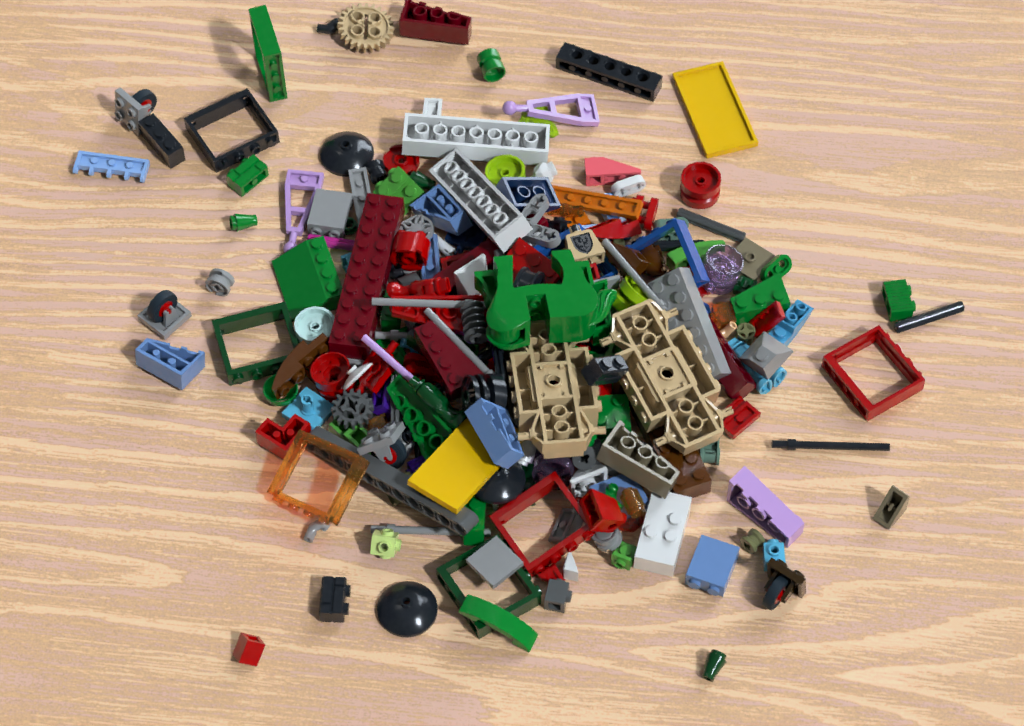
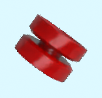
(700, 185)

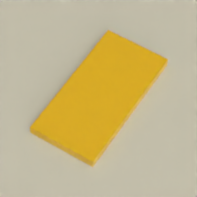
(715, 109)
(455, 469)

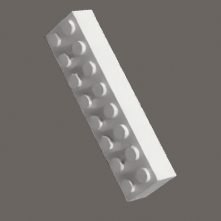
(475, 138)
(481, 200)

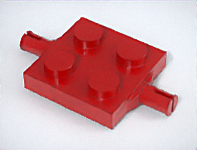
(378, 373)

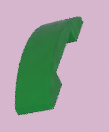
(500, 620)

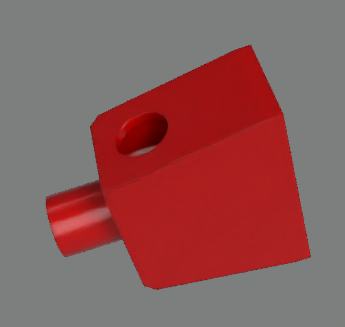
(601, 512)

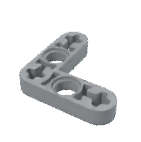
(538, 205)

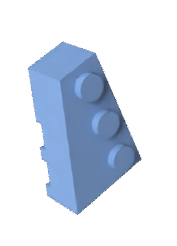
(442, 211)
(169, 363)
(495, 432)

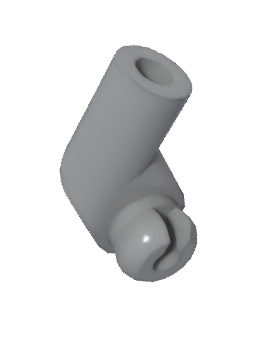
(312, 530)

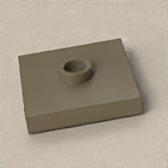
(754, 258)

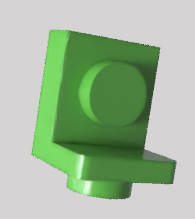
(623, 556)

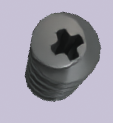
(473, 322)
(589, 459)

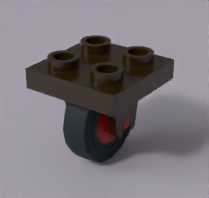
(782, 584)

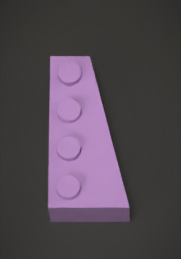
(763, 507)

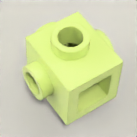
(385, 543)

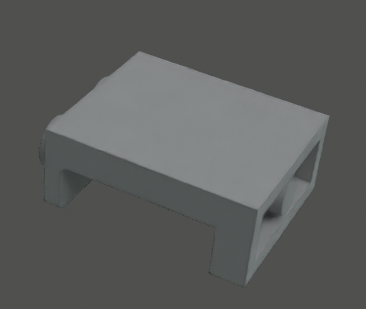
(329, 213)

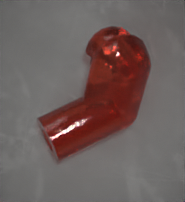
(632, 524)

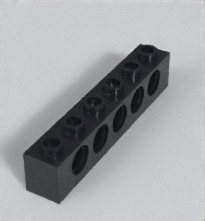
(609, 71)

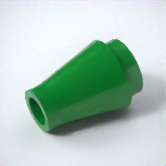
(242, 221)

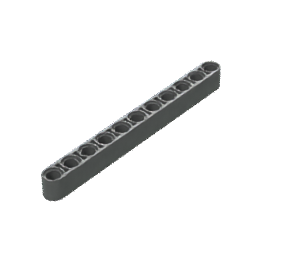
(395, 484)

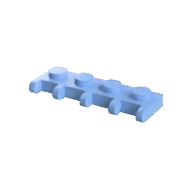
(111, 165)

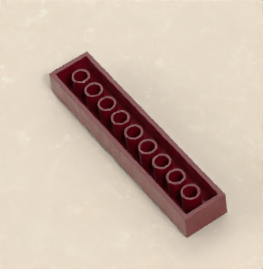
(366, 275)

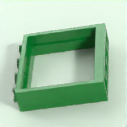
(268, 53)

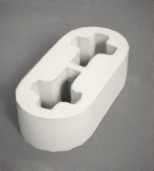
(628, 186)

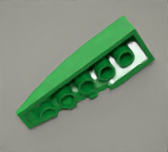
(426, 427)

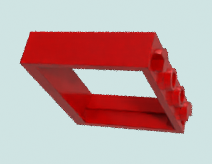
(851, 390)
(525, 500)

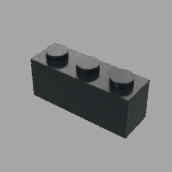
(161, 140)

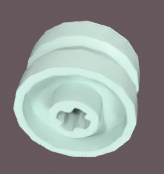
(312, 323)

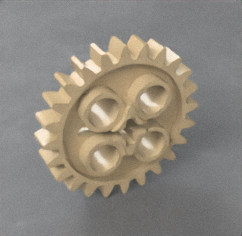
(352, 27)

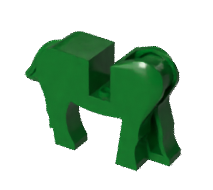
(567, 308)

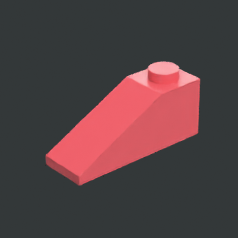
(606, 171)

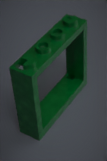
(248, 320)
(519, 608)

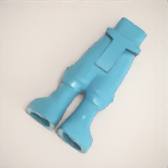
(763, 384)

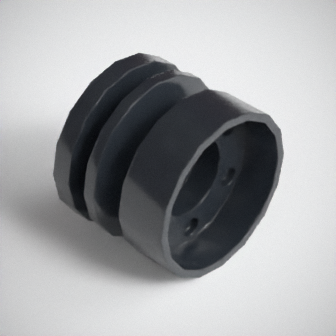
(489, 387)

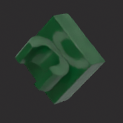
(742, 284)

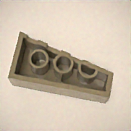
(637, 461)

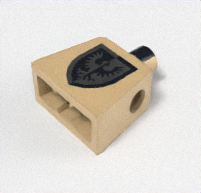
(584, 245)

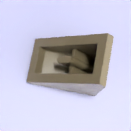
(892, 507)

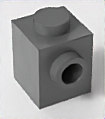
(557, 595)

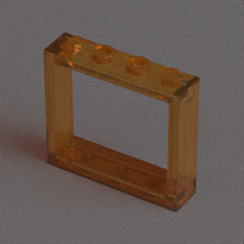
(345, 492)

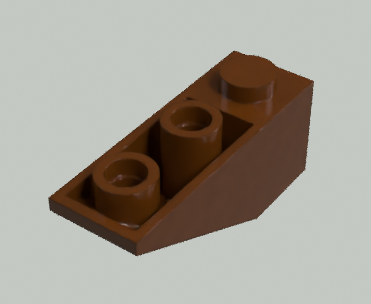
(632, 256)

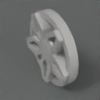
(418, 226)

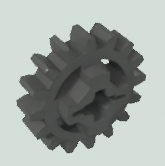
(354, 401)

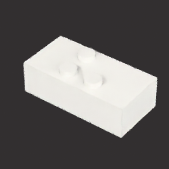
(662, 533)

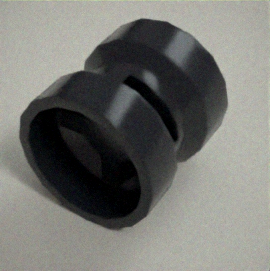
(377, 171)

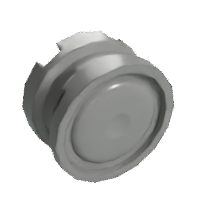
(219, 281)
(607, 541)

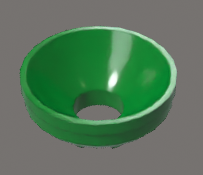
(269, 396)

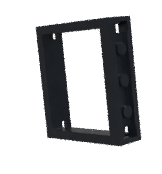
(222, 109)

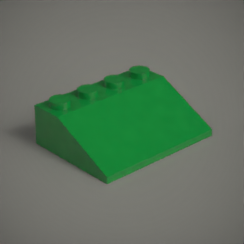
(308, 277)

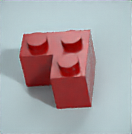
(278, 438)

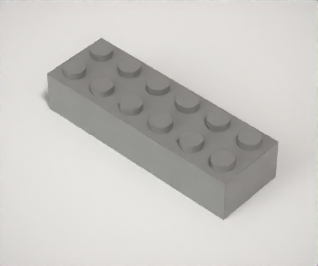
(680, 291)

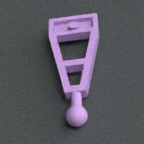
(585, 106)
(302, 181)

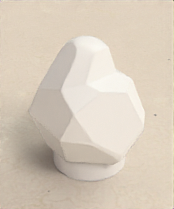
(545, 169)

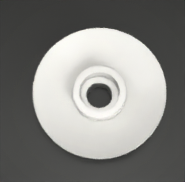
(354, 373)

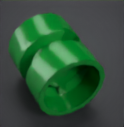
(491, 65)

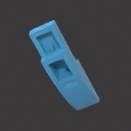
(790, 326)

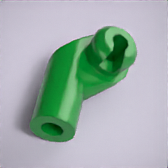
(611, 491)

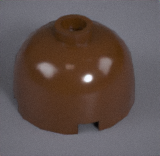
(655, 257)

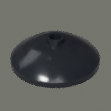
(340, 159)
(503, 485)
(410, 618)

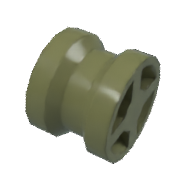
(745, 329)
(752, 541)

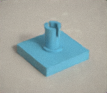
(309, 407)

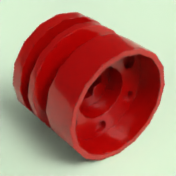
(330, 375)

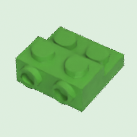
(399, 185)

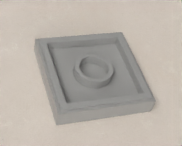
(494, 562)

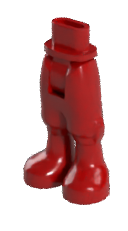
(432, 286)

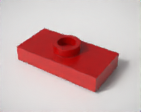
(768, 318)

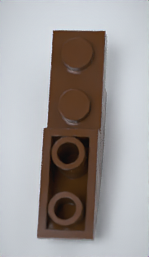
(292, 369)

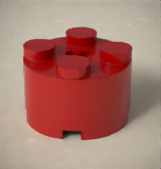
(410, 250)

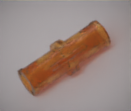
(568, 210)

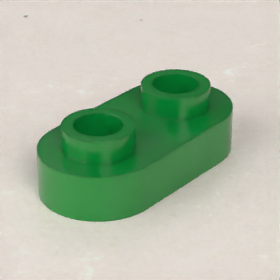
(773, 267)

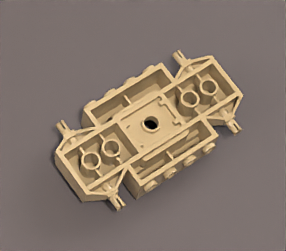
(679, 401)
(552, 416)

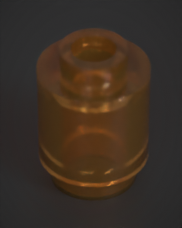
(632, 502)

